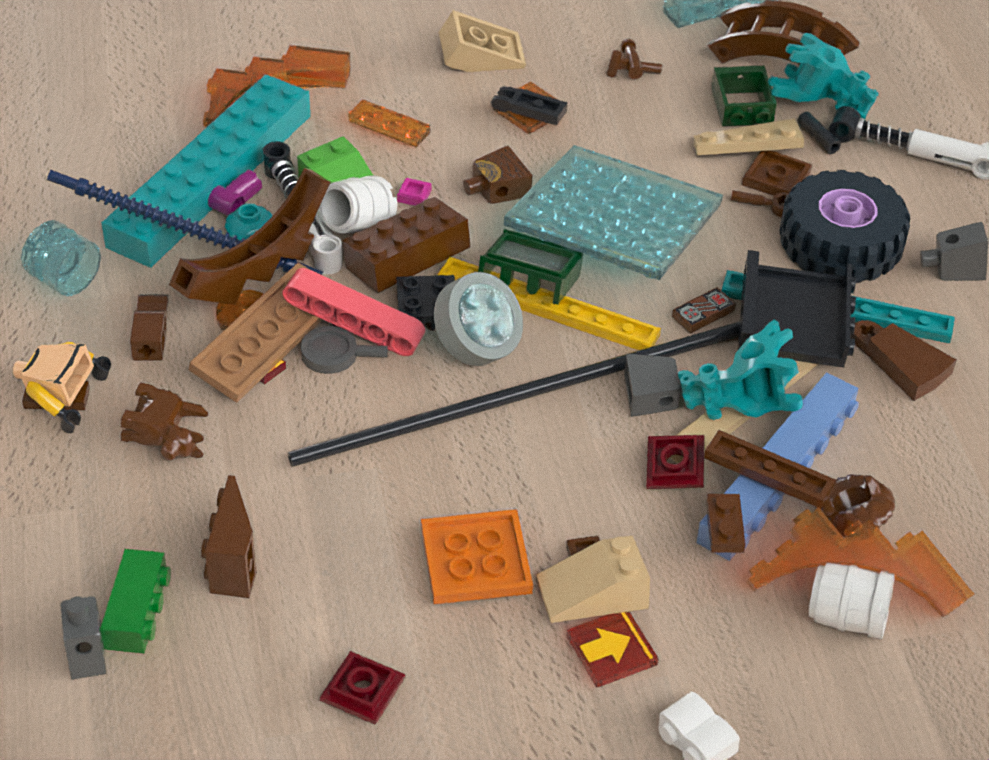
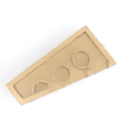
(760, 137)

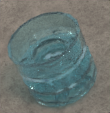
(61, 258)

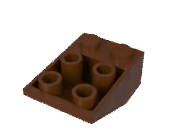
(230, 547)

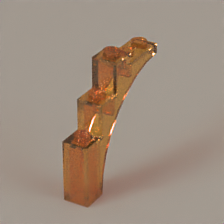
(300, 67)
(915, 563)

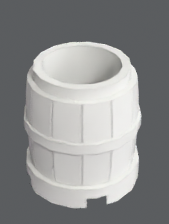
(357, 204)
(851, 598)

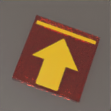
(612, 648)

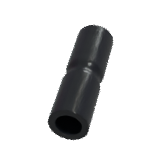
(821, 134)

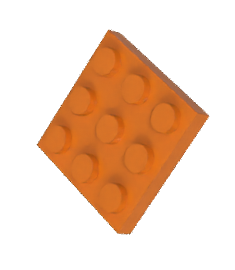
(476, 556)

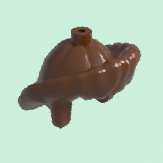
(858, 499)

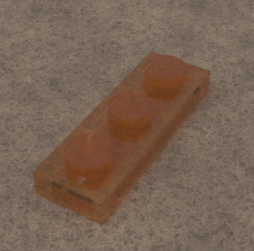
(389, 123)

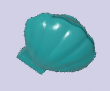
(246, 220)

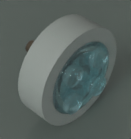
(478, 319)

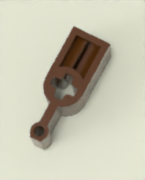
(149, 327)

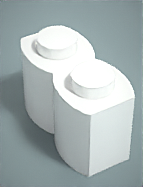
(697, 730)

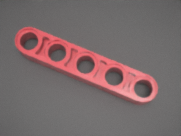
(354, 311)

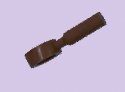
(760, 200)

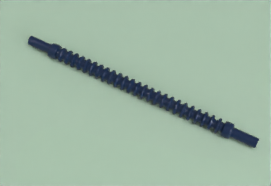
(83, 187)

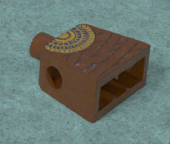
(499, 177)

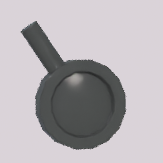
(335, 350)

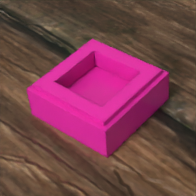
(414, 191)

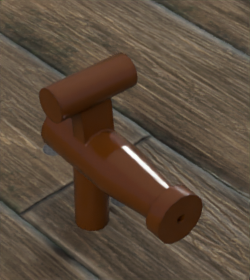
(630, 62)

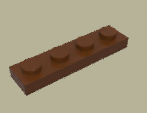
(769, 469)

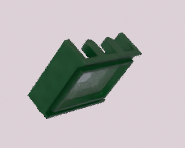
(534, 258)

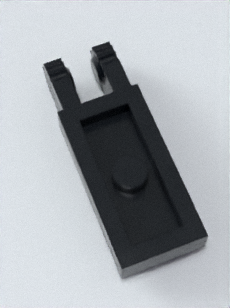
(529, 104)

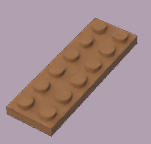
(254, 342)

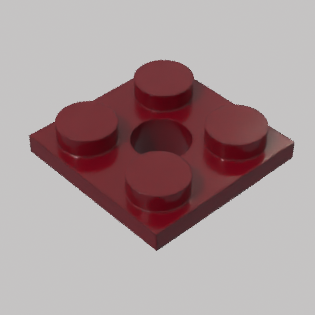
(687, 473)
(366, 702)

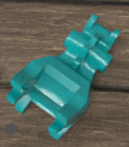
(822, 75)
(751, 383)

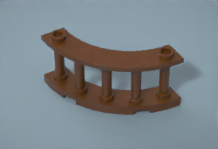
(780, 15)

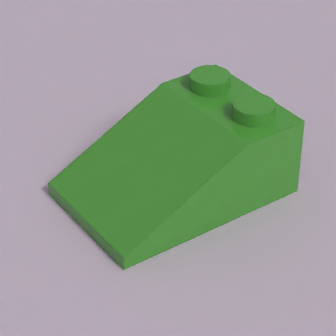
(334, 161)

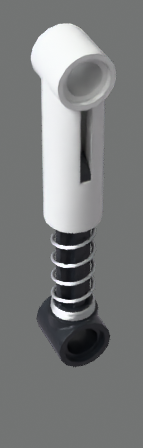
(849, 125)
(325, 246)

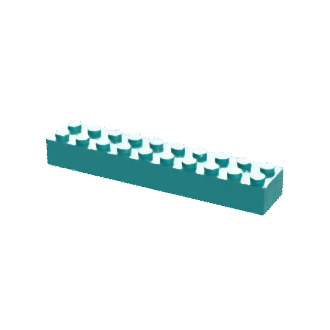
(213, 158)

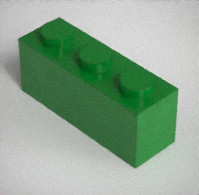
(135, 601)

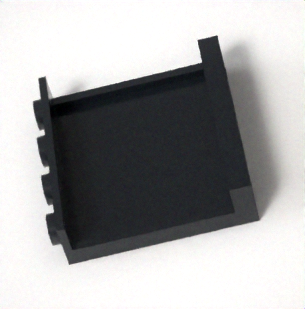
(807, 303)

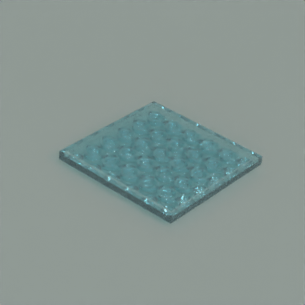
(614, 211)

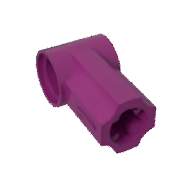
(235, 194)

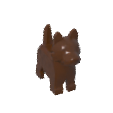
(157, 421)

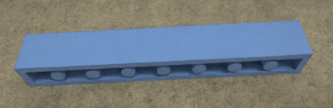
(798, 440)

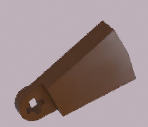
(904, 357)

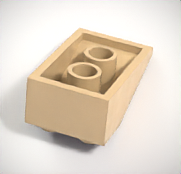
(479, 45)
(596, 582)

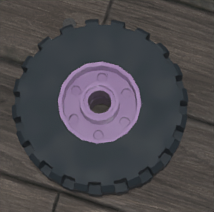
(844, 221)

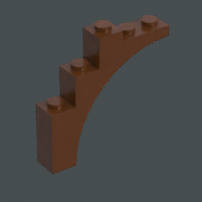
(256, 258)

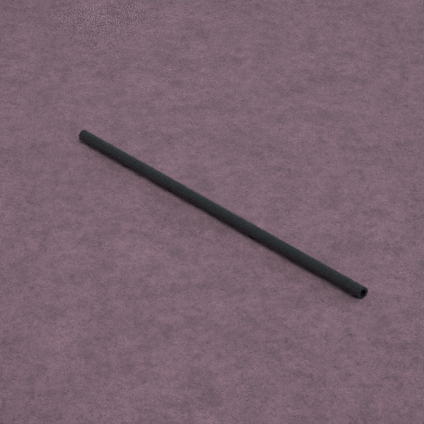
(504, 396)

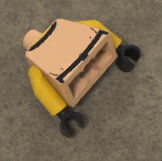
(56, 376)

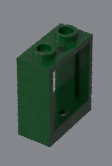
(753, 80)

